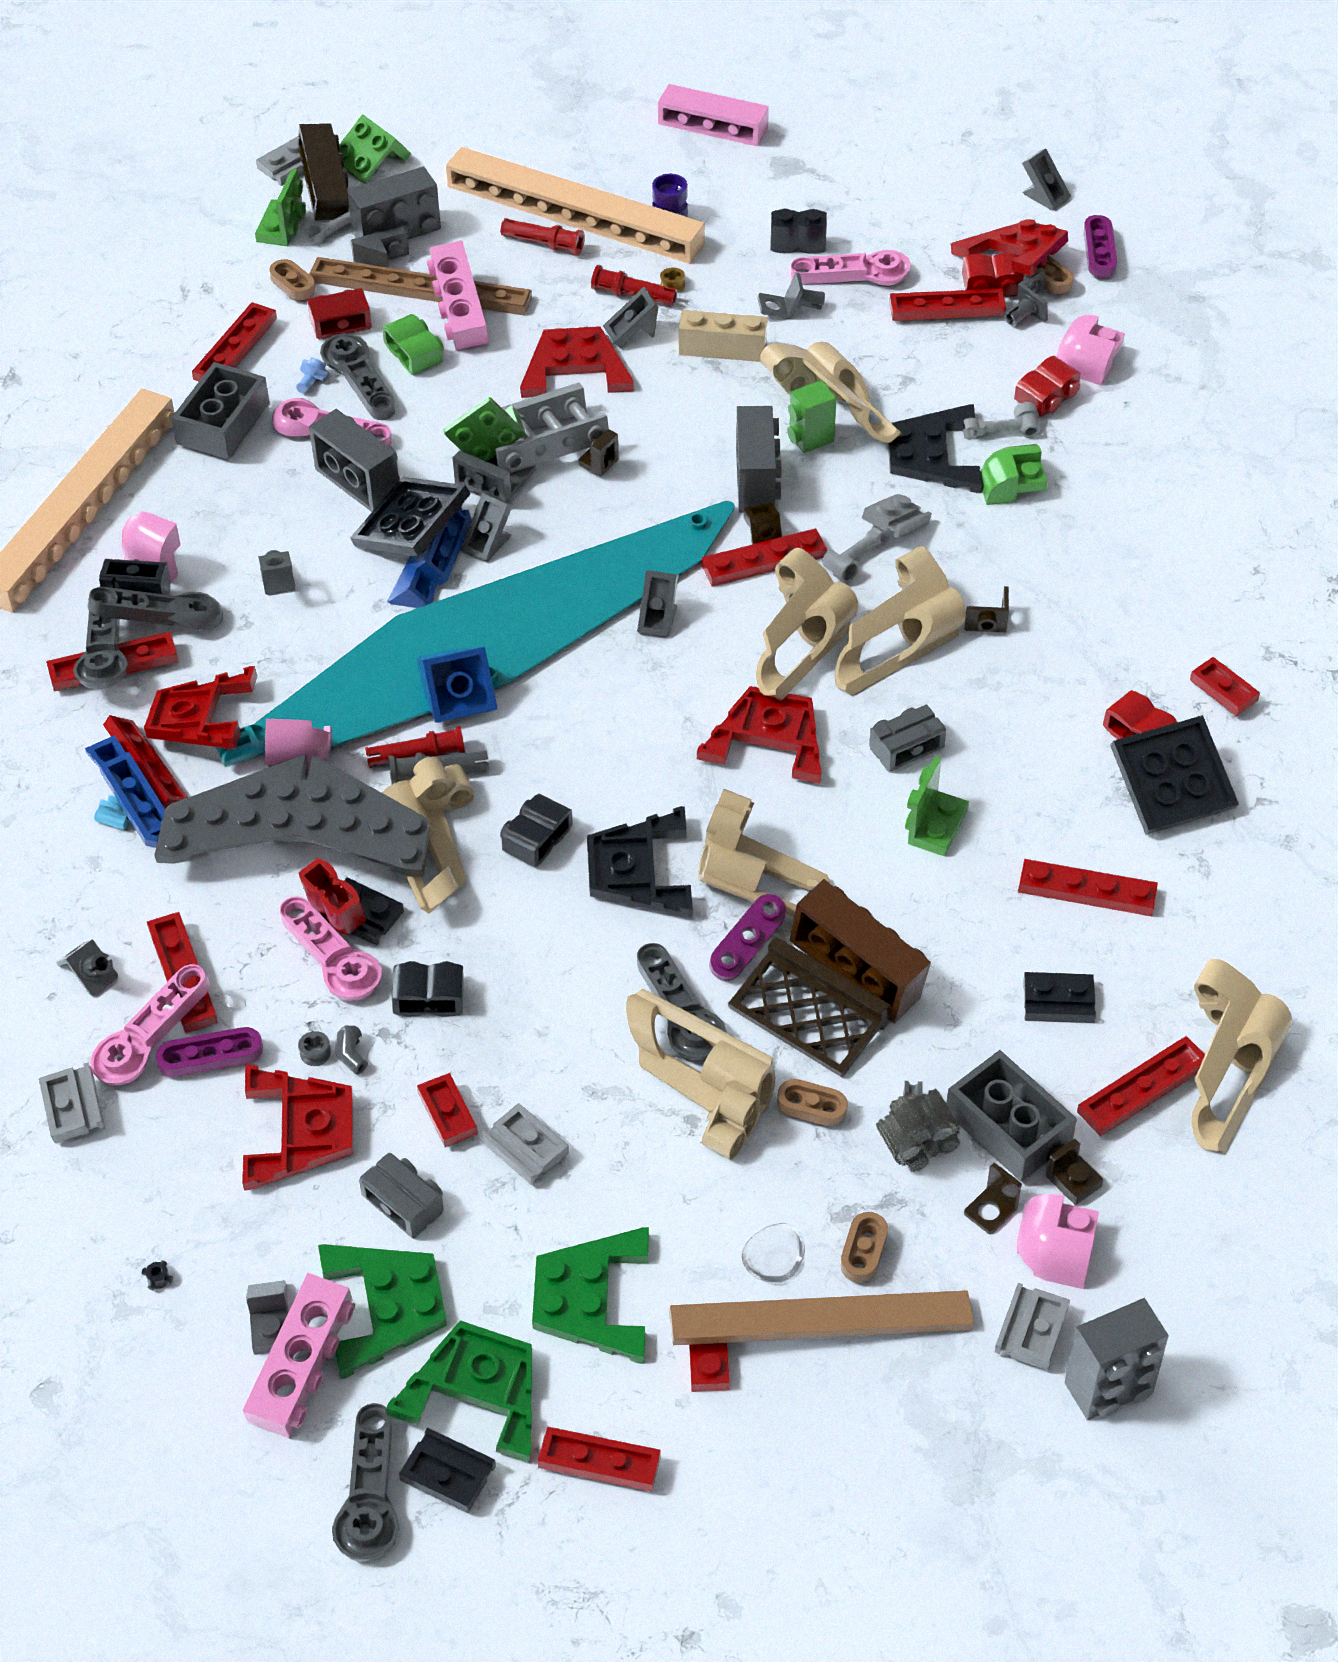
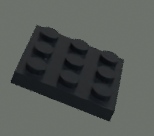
(410, 516)
(1174, 774)

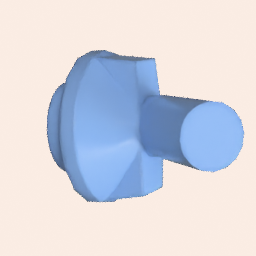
(313, 370)

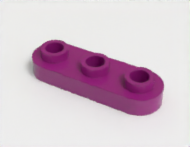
(1100, 246)
(744, 950)
(194, 1049)

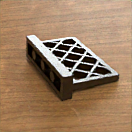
(831, 987)

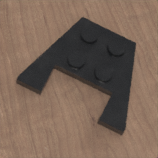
(923, 449)
(624, 865)

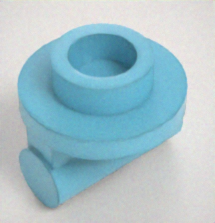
(111, 813)

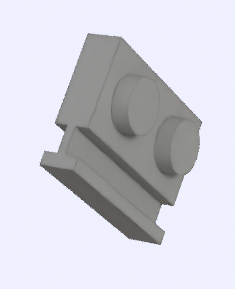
(280, 161)
(896, 514)
(71, 1103)
(525, 1143)
(1032, 1326)

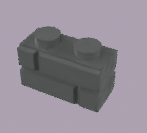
(907, 737)
(402, 1194)

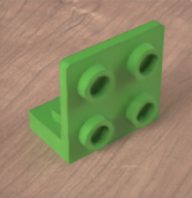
(367, 147)
(283, 214)
(485, 429)
(933, 814)

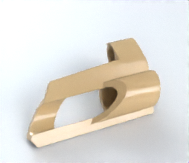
(799, 367)
(815, 609)
(926, 617)
(430, 794)
(737, 862)
(1246, 1035)
(733, 1081)

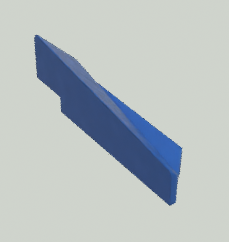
(433, 566)
(129, 788)

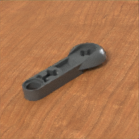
(351, 357)
(189, 609)
(103, 661)
(681, 1040)
(368, 1493)

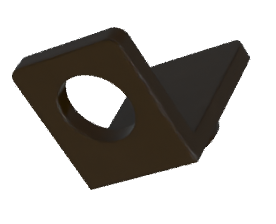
(988, 618)
(1002, 1192)

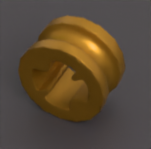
(673, 278)

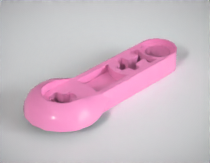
(880, 267)
(308, 413)
(332, 953)
(147, 1029)

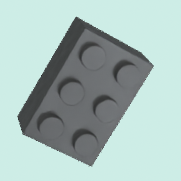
(395, 202)
(220, 410)
(756, 456)
(353, 458)
(1010, 1115)
(1116, 1359)

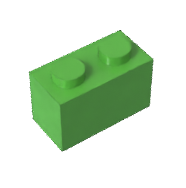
(812, 416)

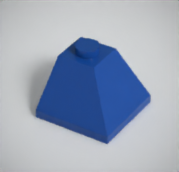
(457, 683)

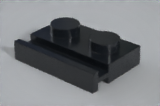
(379, 910)
(1059, 997)
(447, 1470)

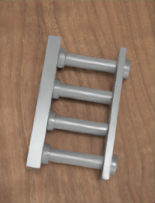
(561, 440)

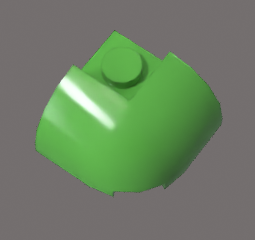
(1012, 472)

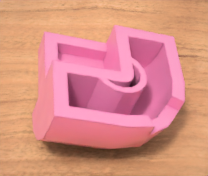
(1090, 348)
(151, 539)
(293, 738)
(1057, 1239)

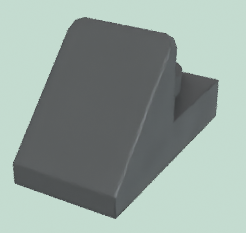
(1046, 181)
(380, 247)
(636, 314)
(486, 531)
(657, 603)
(267, 1312)

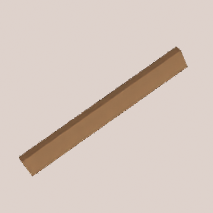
(413, 284)
(820, 1317)

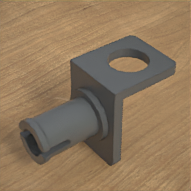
(794, 297)
(1029, 300)
(276, 572)
(90, 966)

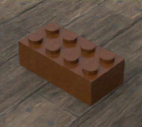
(859, 947)

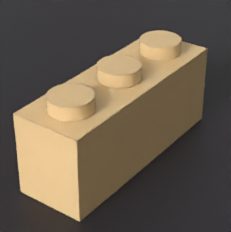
(722, 335)

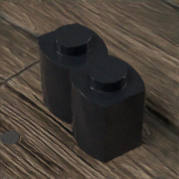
(798, 231)
(536, 829)
(427, 989)

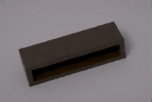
(323, 170)

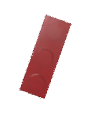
(599, 1458)

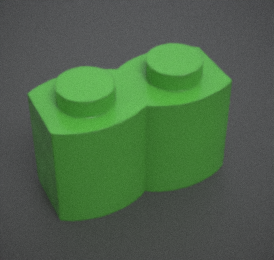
(413, 343)

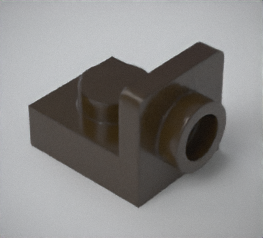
(602, 453)
(763, 522)
(1072, 1173)

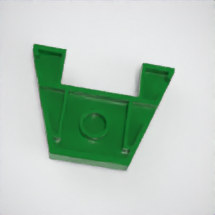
(574, 1293)
(400, 1295)
(480, 1370)

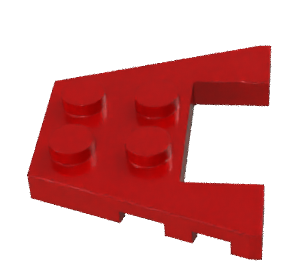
(1026, 239)
(574, 352)
(186, 711)
(770, 723)
(314, 1125)

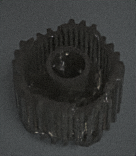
(919, 1129)

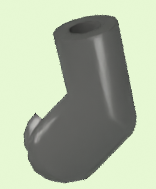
(345, 1051)

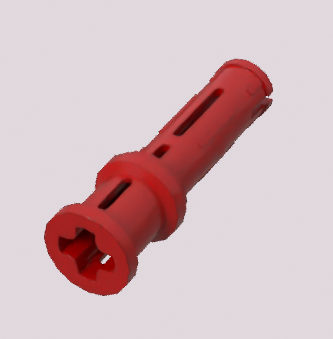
(554, 237)
(622, 284)
(432, 745)

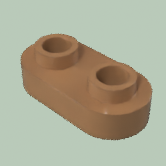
(1057, 277)
(292, 279)
(813, 1102)
(862, 1249)

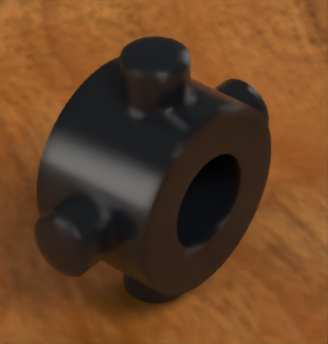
(157, 1275)

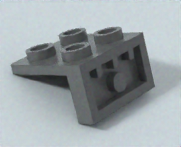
(488, 476)

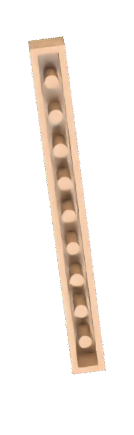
(576, 205)
(81, 495)

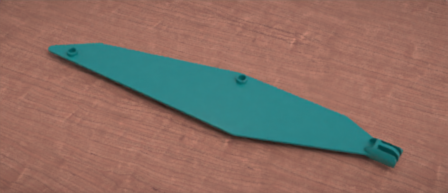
(515, 618)

